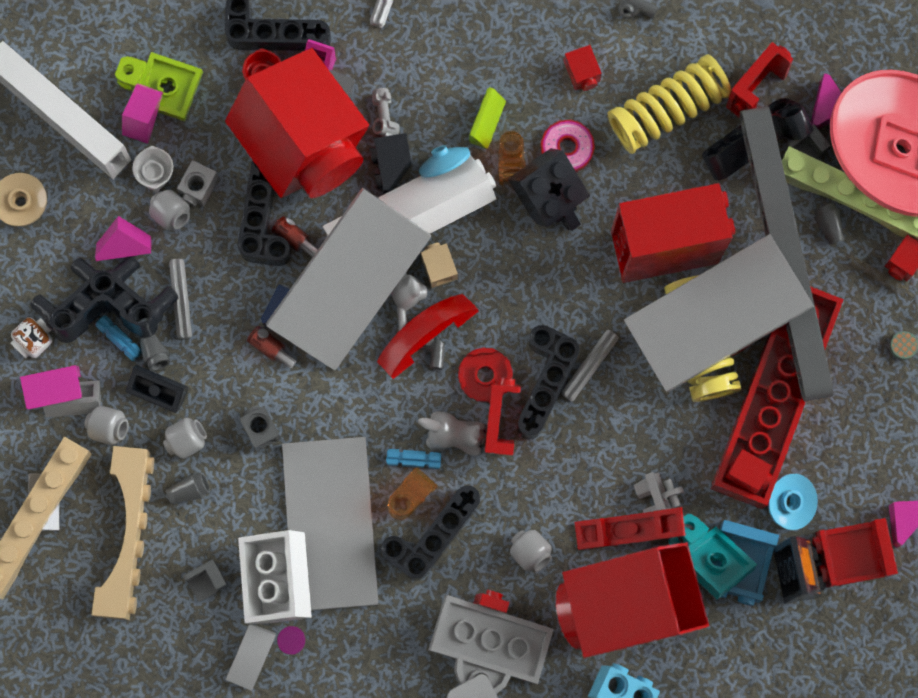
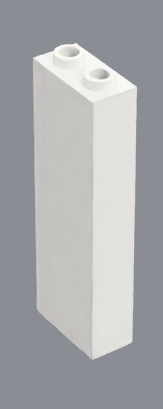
(61, 113)
(442, 198)

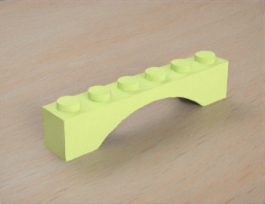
(834, 184)

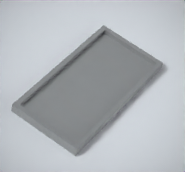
(348, 279)
(718, 313)
(332, 505)

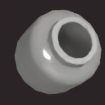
(169, 210)
(106, 425)
(184, 438)
(531, 550)

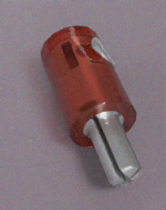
(294, 235)
(269, 346)

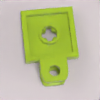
(158, 72)

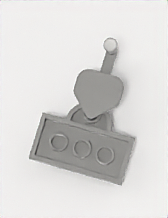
(490, 645)

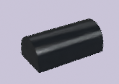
(156, 389)

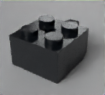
(550, 189)

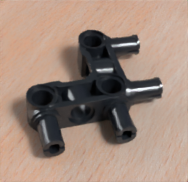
(91, 301)

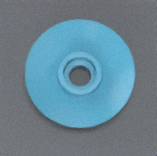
(443, 160)
(802, 502)

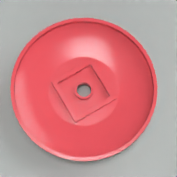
(864, 132)

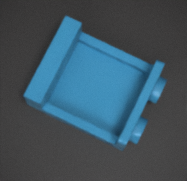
(759, 547)

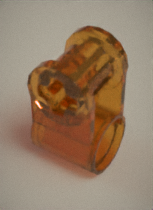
(510, 161)
(413, 491)

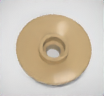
(21, 186)

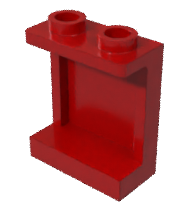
(773, 59)
(493, 443)
(855, 553)

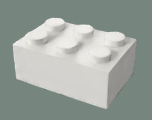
(274, 577)

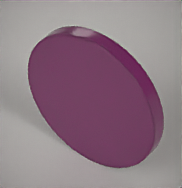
(291, 640)

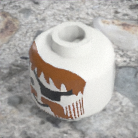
(31, 337)

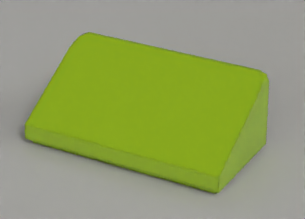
(487, 118)

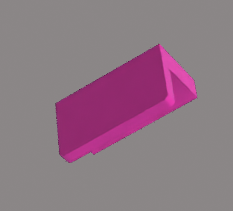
(51, 387)

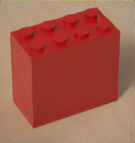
(671, 232)

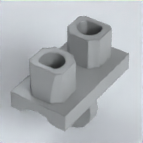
(653, 486)

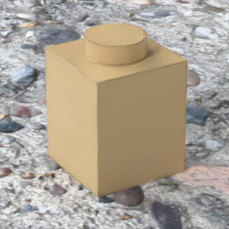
(438, 264)

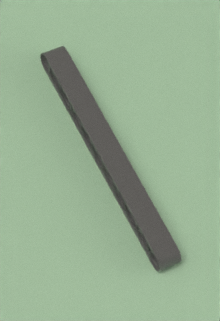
(780, 222)

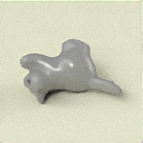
(407, 295)
(448, 432)

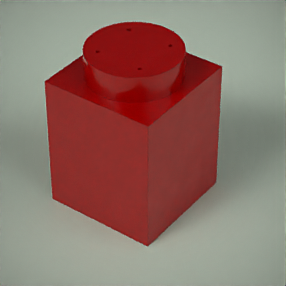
(298, 126)
(630, 600)

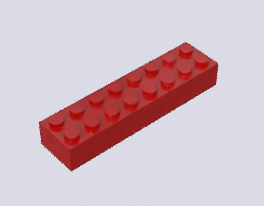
(771, 406)

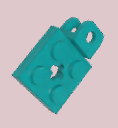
(715, 546)

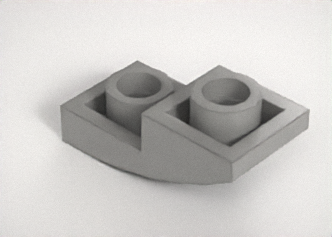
(250, 656)

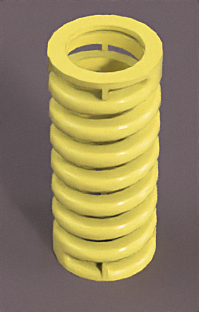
(623, 119)
(709, 386)

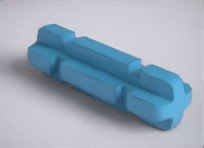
(118, 338)
(412, 458)

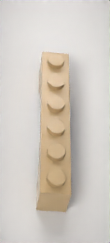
(38, 507)
(115, 596)

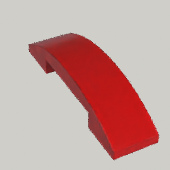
(422, 329)
(630, 528)

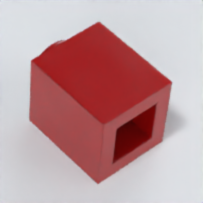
(583, 68)
(904, 259)
(750, 472)

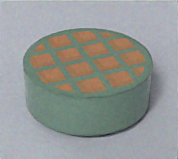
(903, 345)

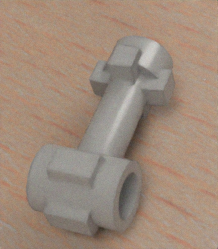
(383, 126)

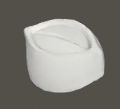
(153, 168)

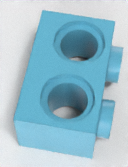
(625, 684)

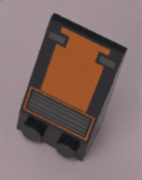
(797, 570)

